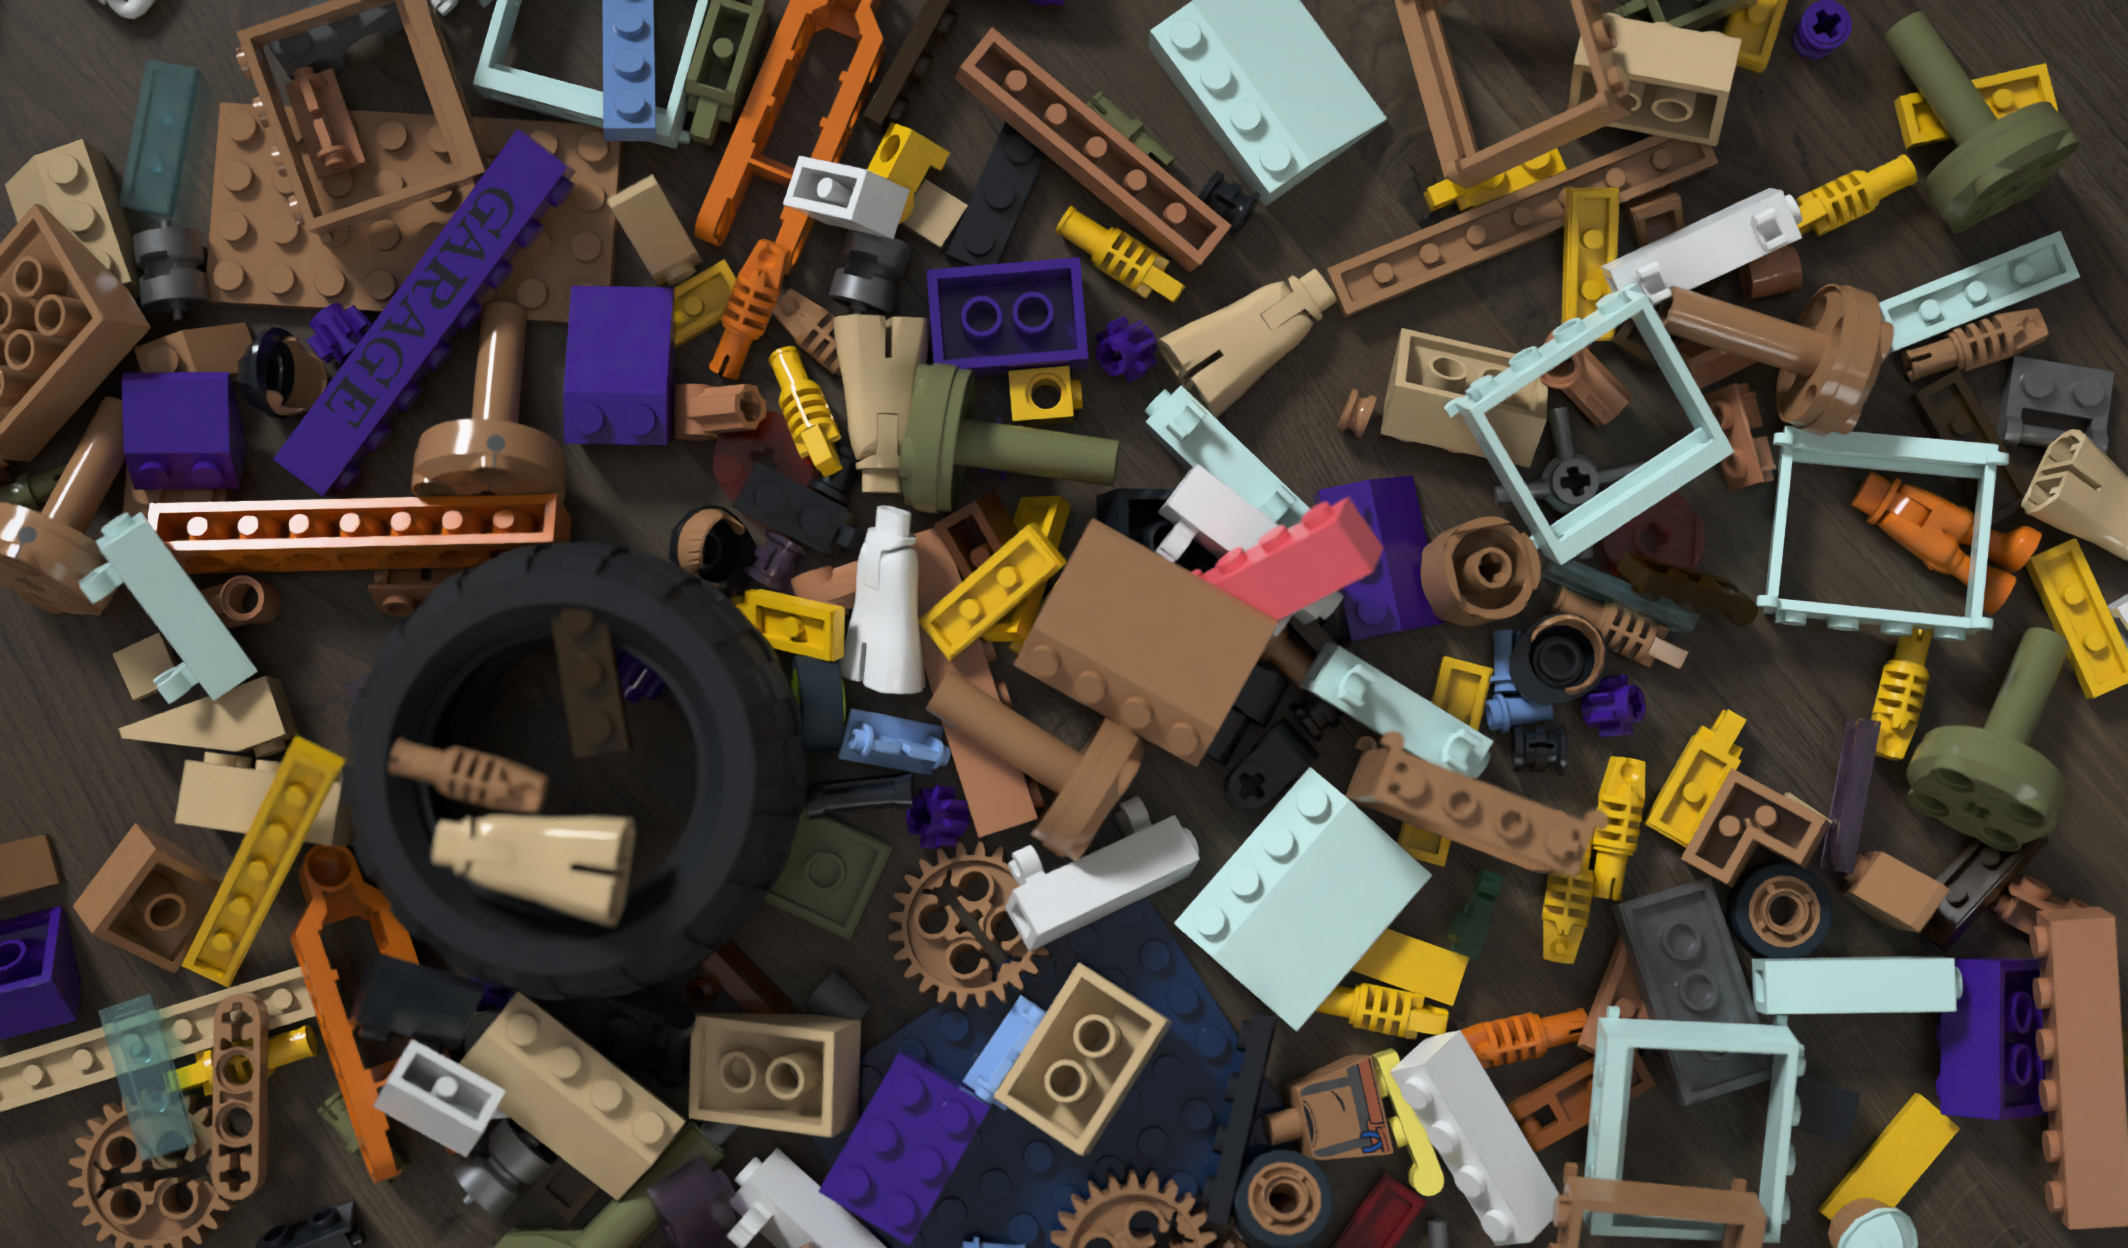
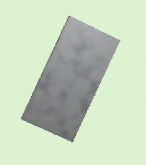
(1692, 975)

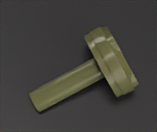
(1994, 158)
(946, 440)
(1990, 777)

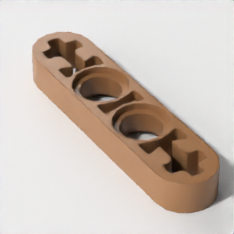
(249, 1096)

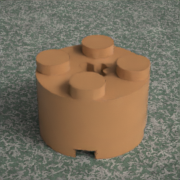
(1453, 578)

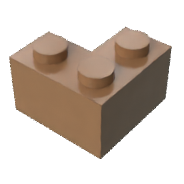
(1751, 815)

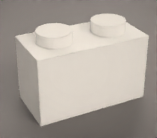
(846, 197)
(439, 1098)

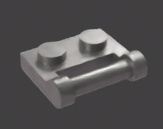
(2056, 392)

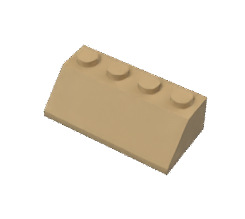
(572, 1095)

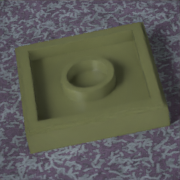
(830, 874)

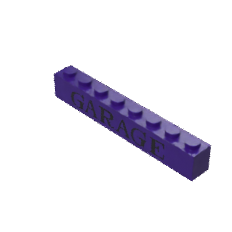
(426, 315)

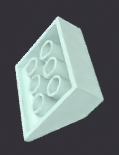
(1265, 87)
(1303, 899)

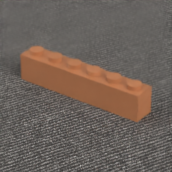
(1091, 150)
(993, 787)
(2082, 1066)

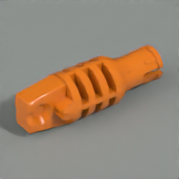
(750, 306)
(1523, 1036)

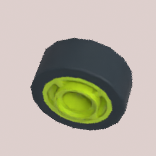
(821, 702)

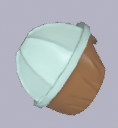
(1871, 1225)

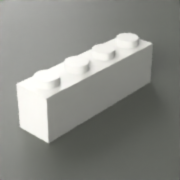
(1477, 1138)

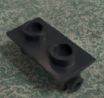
(324, 1229)

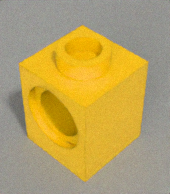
(1026, 381)

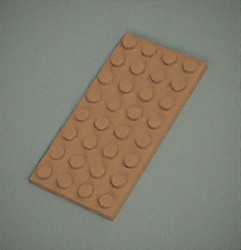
(271, 262)

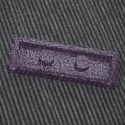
(1850, 795)

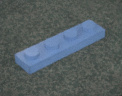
(628, 70)

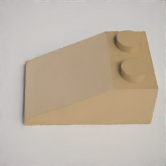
(776, 1071)

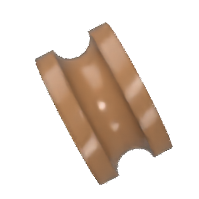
(1356, 413)

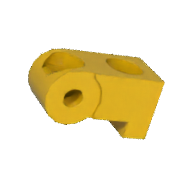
(905, 159)

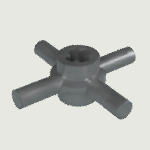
(1579, 467)

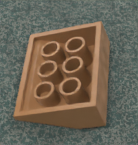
(59, 330)
(1145, 642)

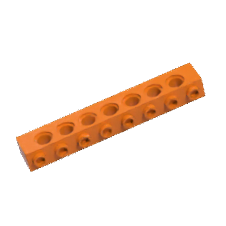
(356, 532)

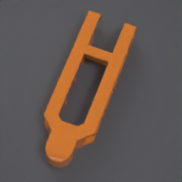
(764, 104)
(333, 893)

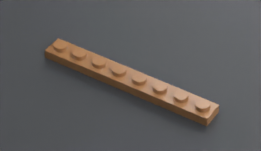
(1509, 222)

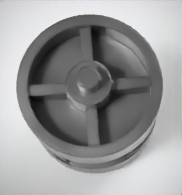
(171, 270)
(869, 273)
(495, 1173)

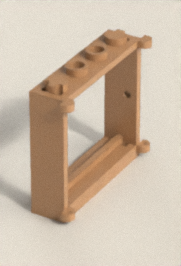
(441, 86)
(1447, 110)
(1469, 810)
(1738, 1209)

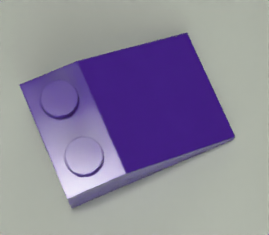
(620, 366)

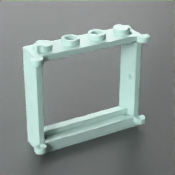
(571, 100)
(1898, 455)
(1639, 488)
(1610, 1108)

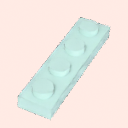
(1979, 290)

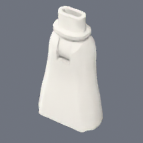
(883, 631)

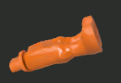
(1936, 527)

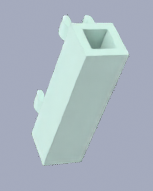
(1199, 438)
(175, 606)
(1389, 706)
(1856, 985)

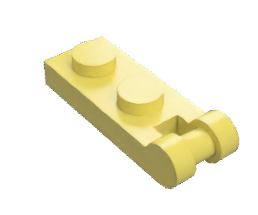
(1406, 1129)

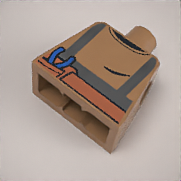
(1333, 1112)

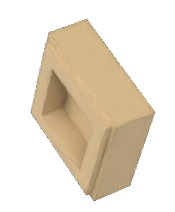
(934, 215)
(143, 663)

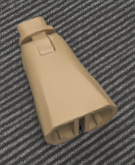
(1238, 344)
(878, 378)
(2081, 493)
(555, 861)

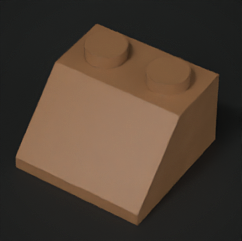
(149, 898)

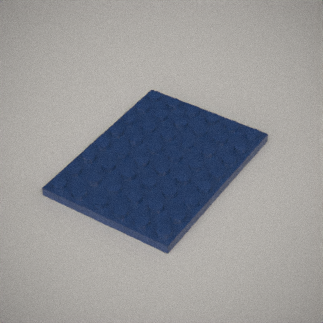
(1019, 1175)

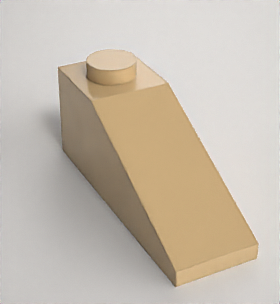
(655, 231)
(242, 720)

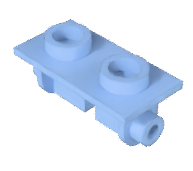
(893, 742)
(1004, 1050)

